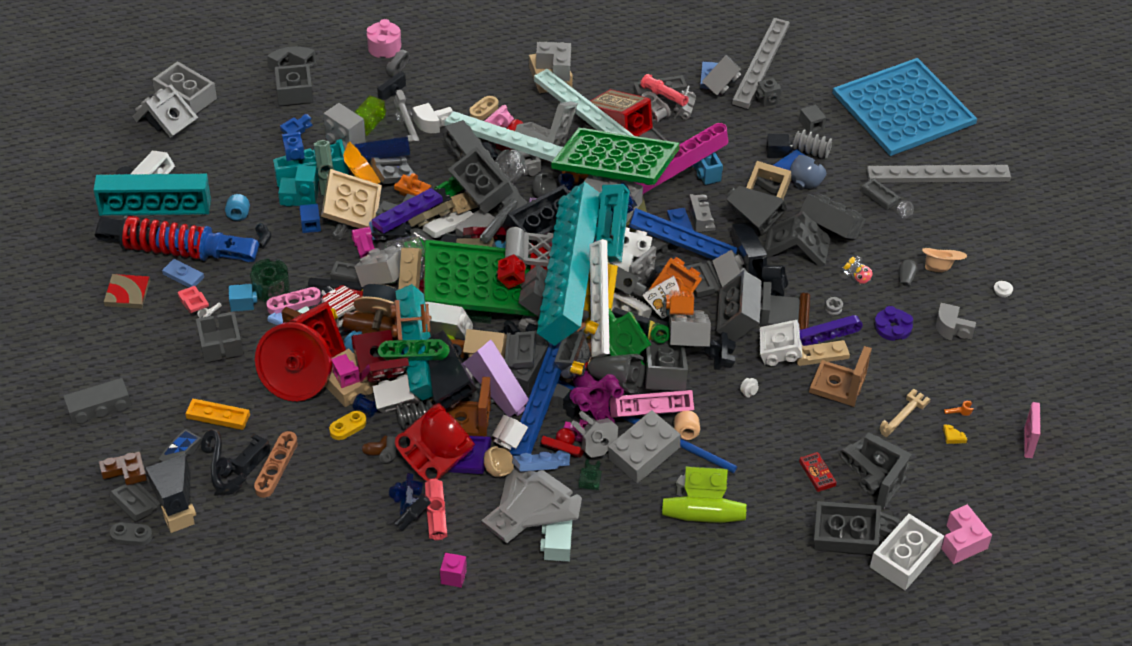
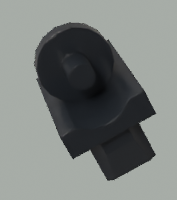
(719, 350)

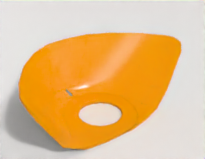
(362, 170)

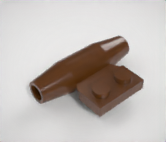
(363, 322)

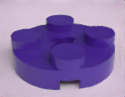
(901, 318)

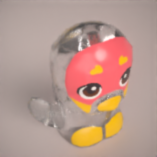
(860, 273)

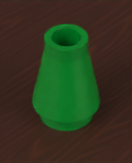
(661, 336)

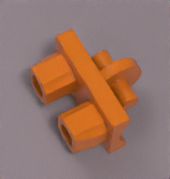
(411, 185)

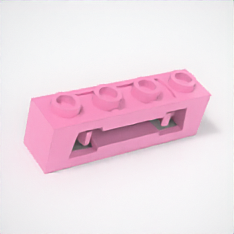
(658, 402)

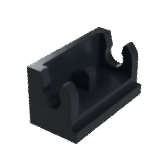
(251, 456)

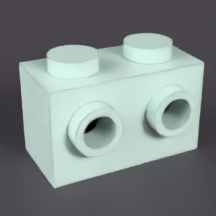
(557, 541)

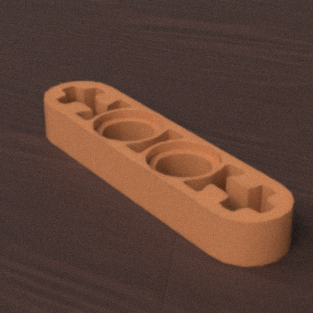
(272, 463)

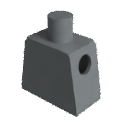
(633, 286)

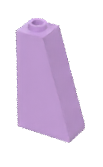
(504, 386)

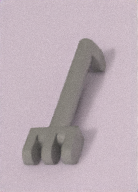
(399, 103)

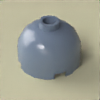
(806, 173)

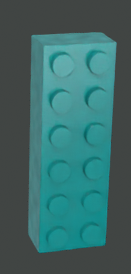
(152, 194)

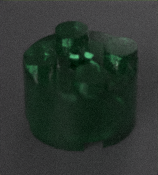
(269, 279)

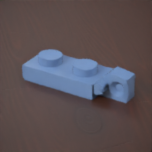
(541, 461)

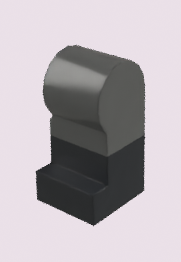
(562, 399)

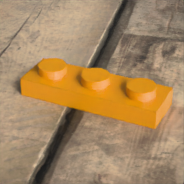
(217, 414)

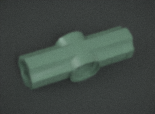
(323, 158)

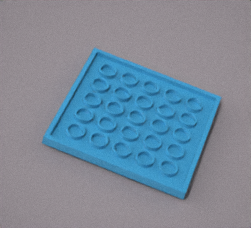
(904, 106)

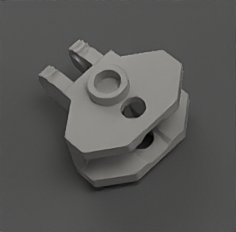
(594, 433)

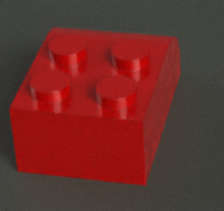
(323, 321)

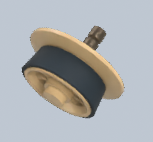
(376, 300)

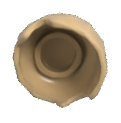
(498, 461)

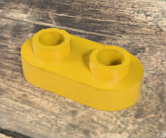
(347, 425)

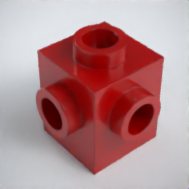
(511, 271)

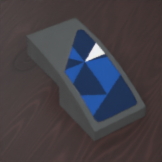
(184, 443)

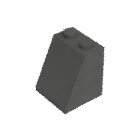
(756, 207)

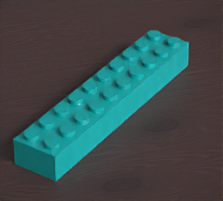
(569, 264)

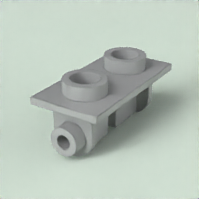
(685, 112)

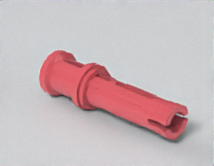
(658, 87)

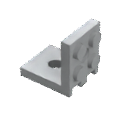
(159, 107)
(559, 129)

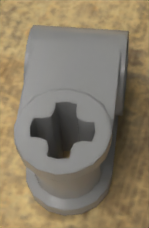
(658, 107)

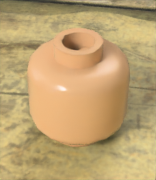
(687, 425)

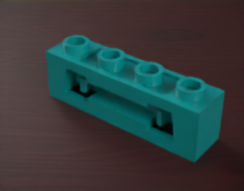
(617, 197)

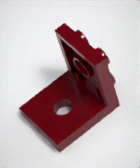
(376, 368)

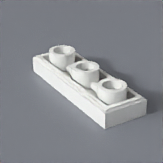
(445, 224)

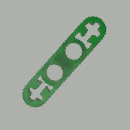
(414, 346)

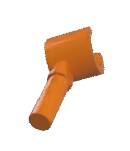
(964, 409)

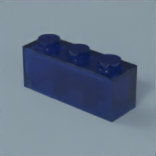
(384, 148)

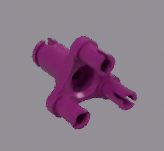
(595, 394)

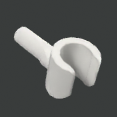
(207, 312)

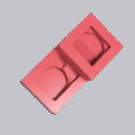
(192, 299)

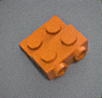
(685, 278)

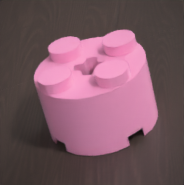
(383, 39)

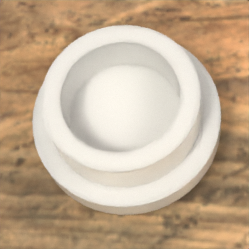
(1003, 288)
(749, 387)

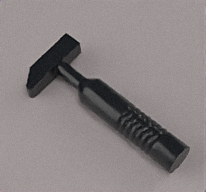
(651, 278)

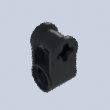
(777, 277)

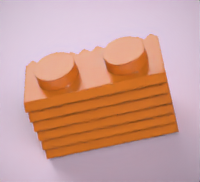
(680, 302)

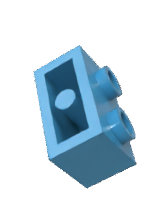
(709, 169)

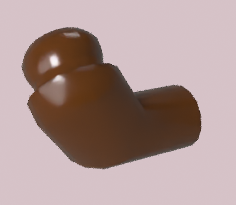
(375, 448)

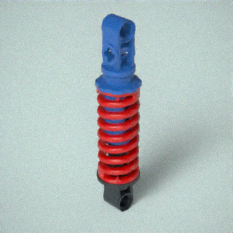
(196, 242)

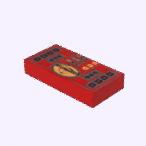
(817, 472)

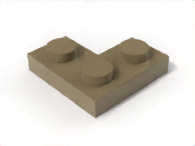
(428, 216)

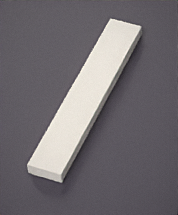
(599, 297)

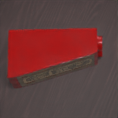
(627, 109)

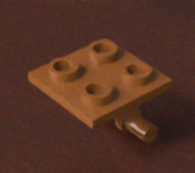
(395, 313)

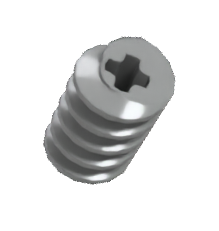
(811, 144)

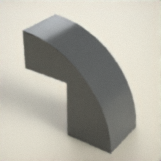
(291, 55)

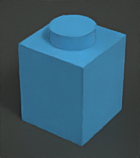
(242, 297)

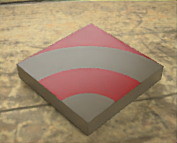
(127, 291)

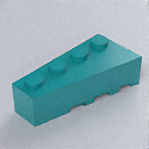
(288, 169)

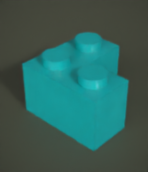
(300, 190)

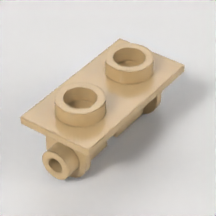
(462, 203)

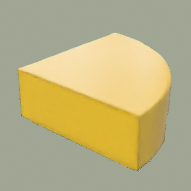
(953, 436)

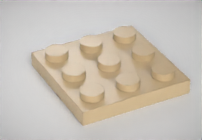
(350, 199)

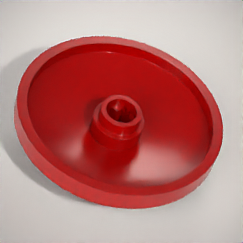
(293, 361)

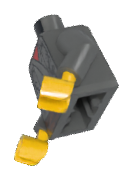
(575, 352)

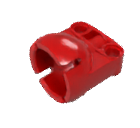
(435, 442)

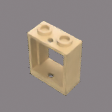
(771, 173)

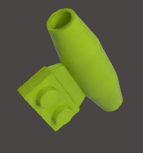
(704, 498)

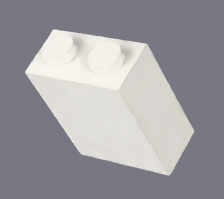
(450, 319)

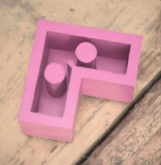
(967, 535)

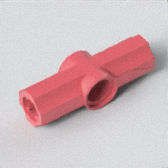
(436, 518)

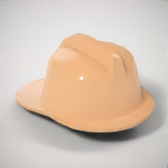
(941, 259)

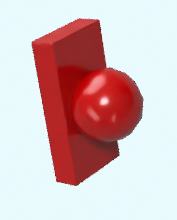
(564, 442)

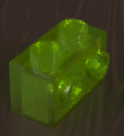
(372, 111)

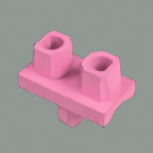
(500, 117)

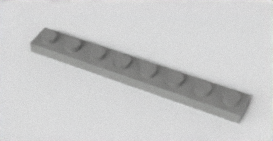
(760, 63)
(939, 173)

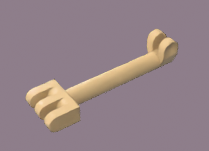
(886, 429)

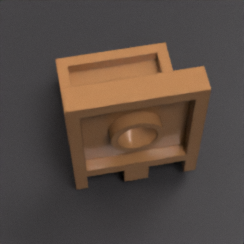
(849, 380)

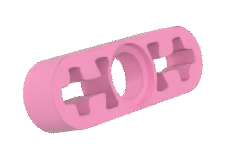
(308, 300)

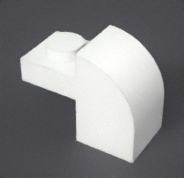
(430, 120)

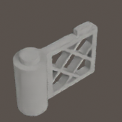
(518, 243)

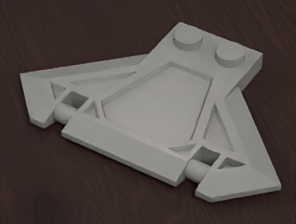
(530, 501)

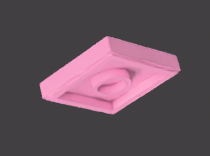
(1032, 430)

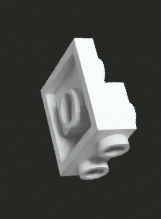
(780, 343)

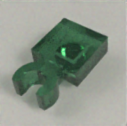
(590, 476)

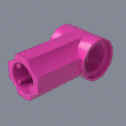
(363, 240)

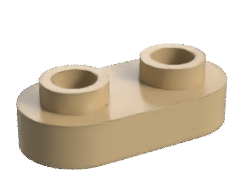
(484, 107)

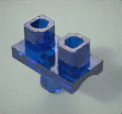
(405, 491)

